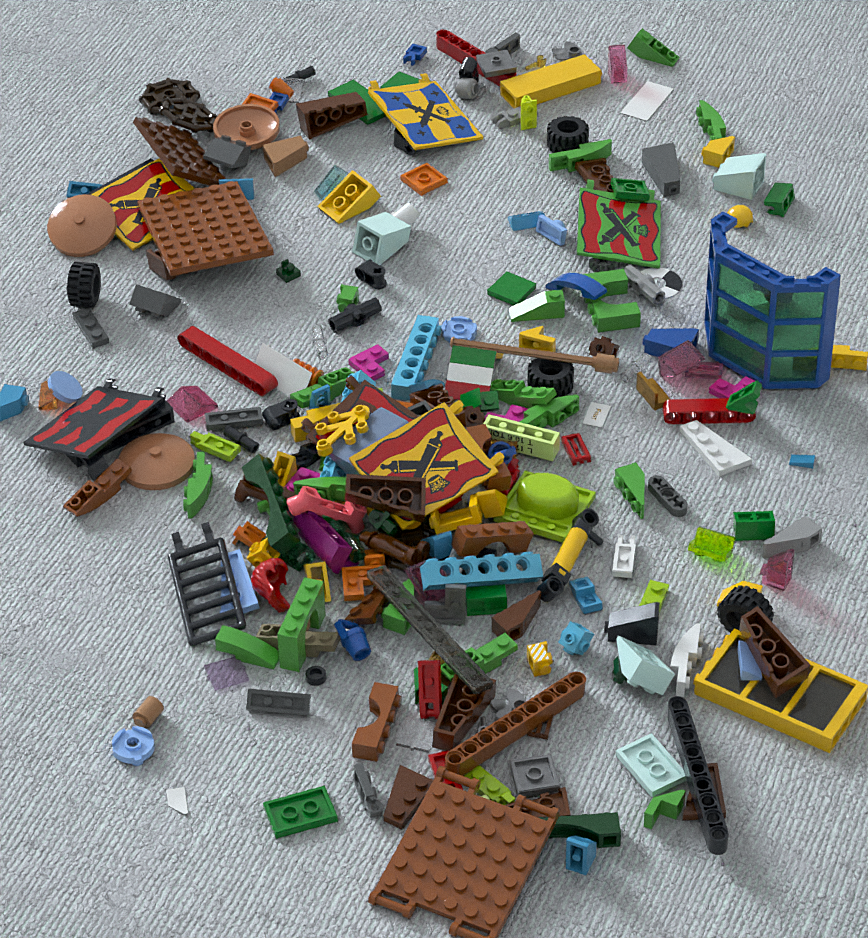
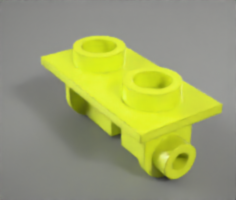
(528, 113)

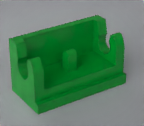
(780, 198)
(753, 525)
(485, 599)

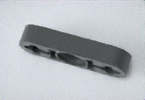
(658, 487)

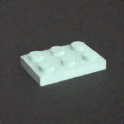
(651, 765)

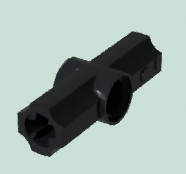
(355, 314)

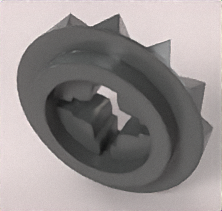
(596, 266)

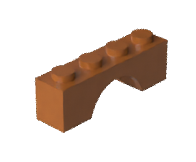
(502, 479)
(473, 538)
(370, 740)

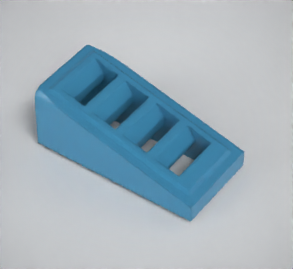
(320, 397)

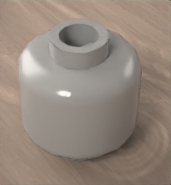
(467, 88)

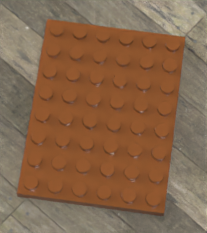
(204, 228)

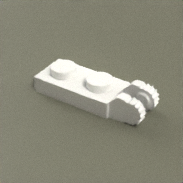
(624, 558)

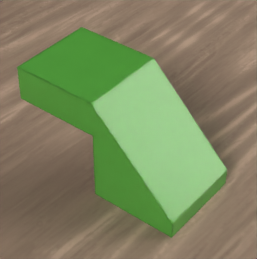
(667, 805)

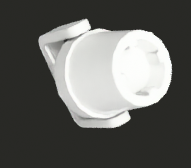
(407, 214)

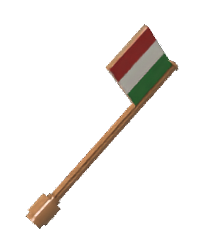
(474, 362)

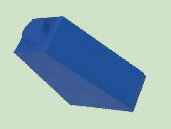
(662, 340)

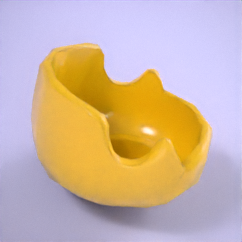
(742, 214)

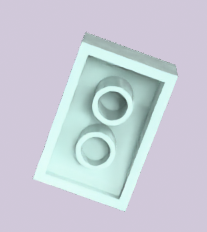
(643, 667)

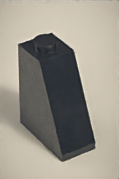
(634, 624)

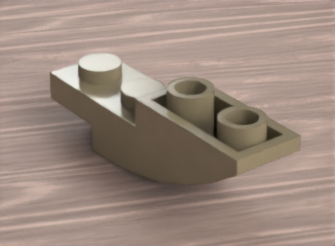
(314, 641)

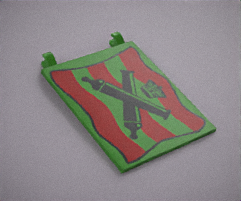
(618, 227)

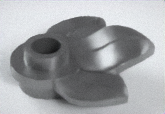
(569, 51)
(504, 706)

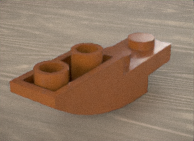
(96, 493)

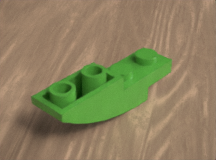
(710, 121)
(586, 152)
(335, 380)
(518, 394)
(553, 412)
(198, 486)
(328, 487)
(488, 656)

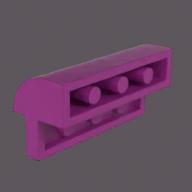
(324, 541)

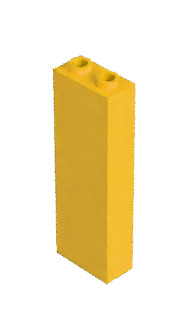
(552, 81)

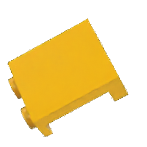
(450, 520)

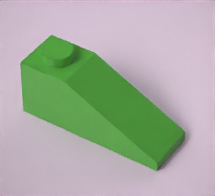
(539, 307)

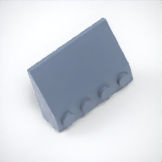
(380, 425)

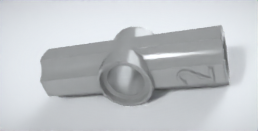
(644, 285)

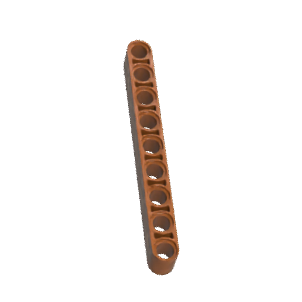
(516, 724)

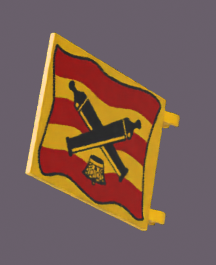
(124, 193)
(433, 449)

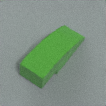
(246, 647)

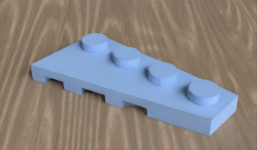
(243, 583)

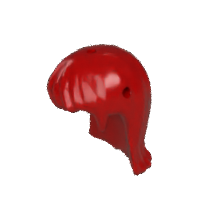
(267, 581)

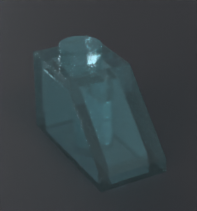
(330, 181)

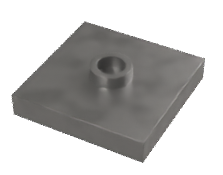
(496, 63)
(534, 775)

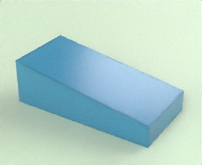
(802, 460)

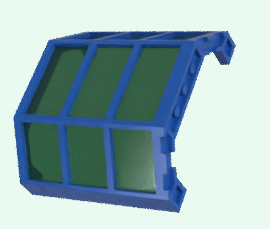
(768, 321)

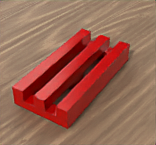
(586, 455)

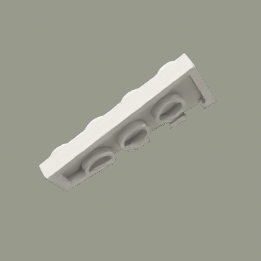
(714, 449)

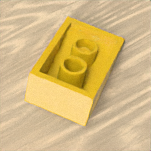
(349, 198)

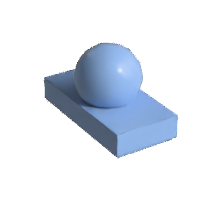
(552, 229)

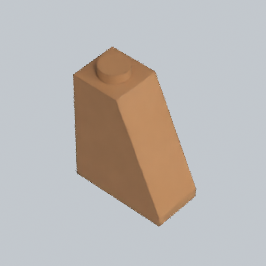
(285, 154)

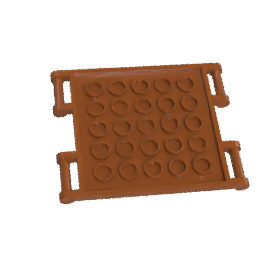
(465, 857)

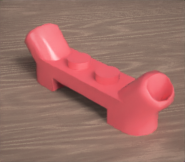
(310, 500)

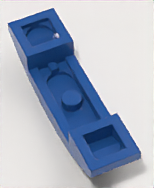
(589, 287)

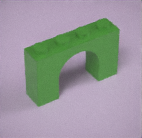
(612, 316)
(291, 636)

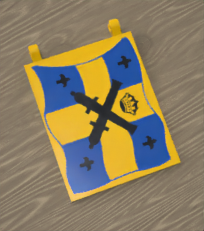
(424, 114)

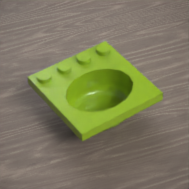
(546, 504)

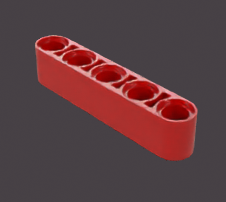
(703, 410)

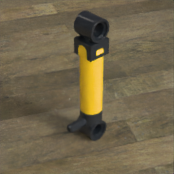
(559, 573)

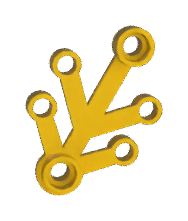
(358, 414)

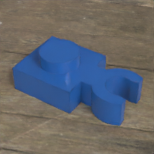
(413, 53)
(282, 100)

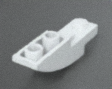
(686, 657)

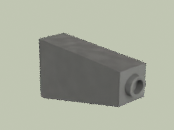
(663, 167)

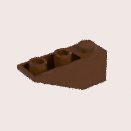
(517, 617)

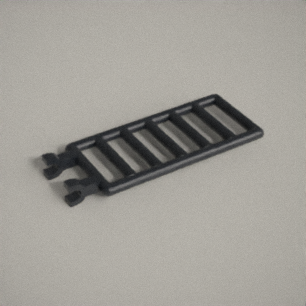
(229, 583)

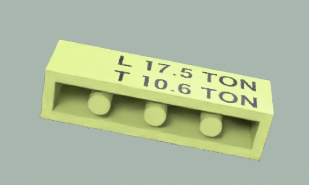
(530, 439)

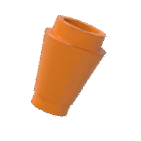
(280, 86)

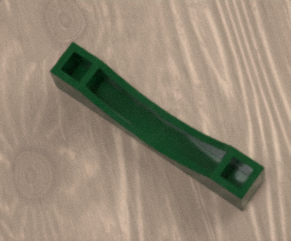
(281, 529)
(600, 828)

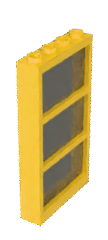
(812, 711)

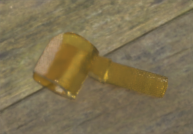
(540, 63)

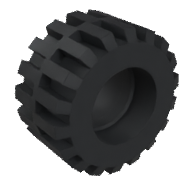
(566, 133)
(83, 284)
(551, 375)
(739, 602)

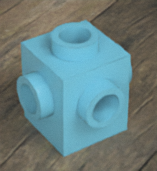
(575, 638)

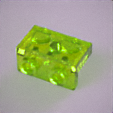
(712, 544)

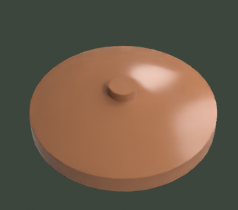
(248, 123)
(82, 225)
(158, 461)

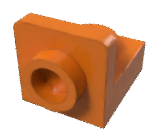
(248, 534)
(373, 558)

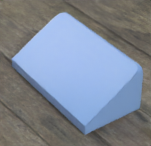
(748, 667)

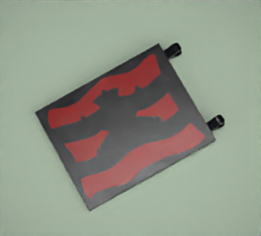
(94, 420)

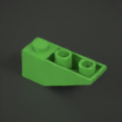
(651, 49)
(631, 482)
(393, 619)

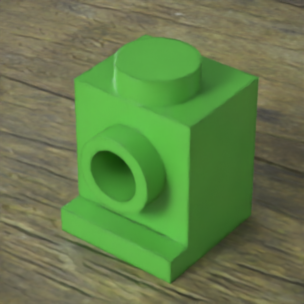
(348, 295)

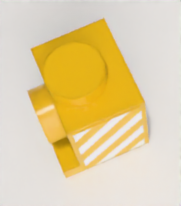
(539, 659)

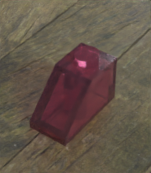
(617, 64)
(778, 570)

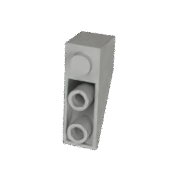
(799, 536)

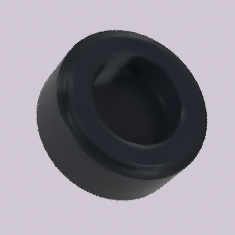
(315, 675)

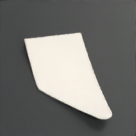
(177, 799)

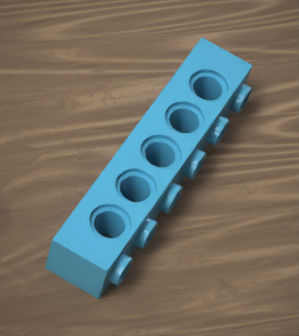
(415, 356)
(434, 580)

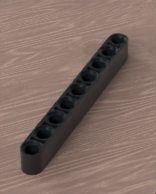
(697, 776)

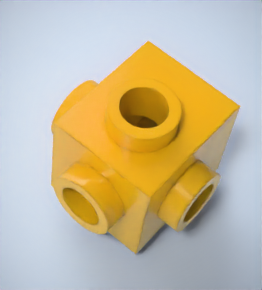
(261, 552)

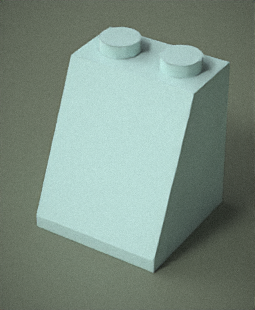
(741, 175)
(380, 237)

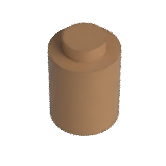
(148, 712)

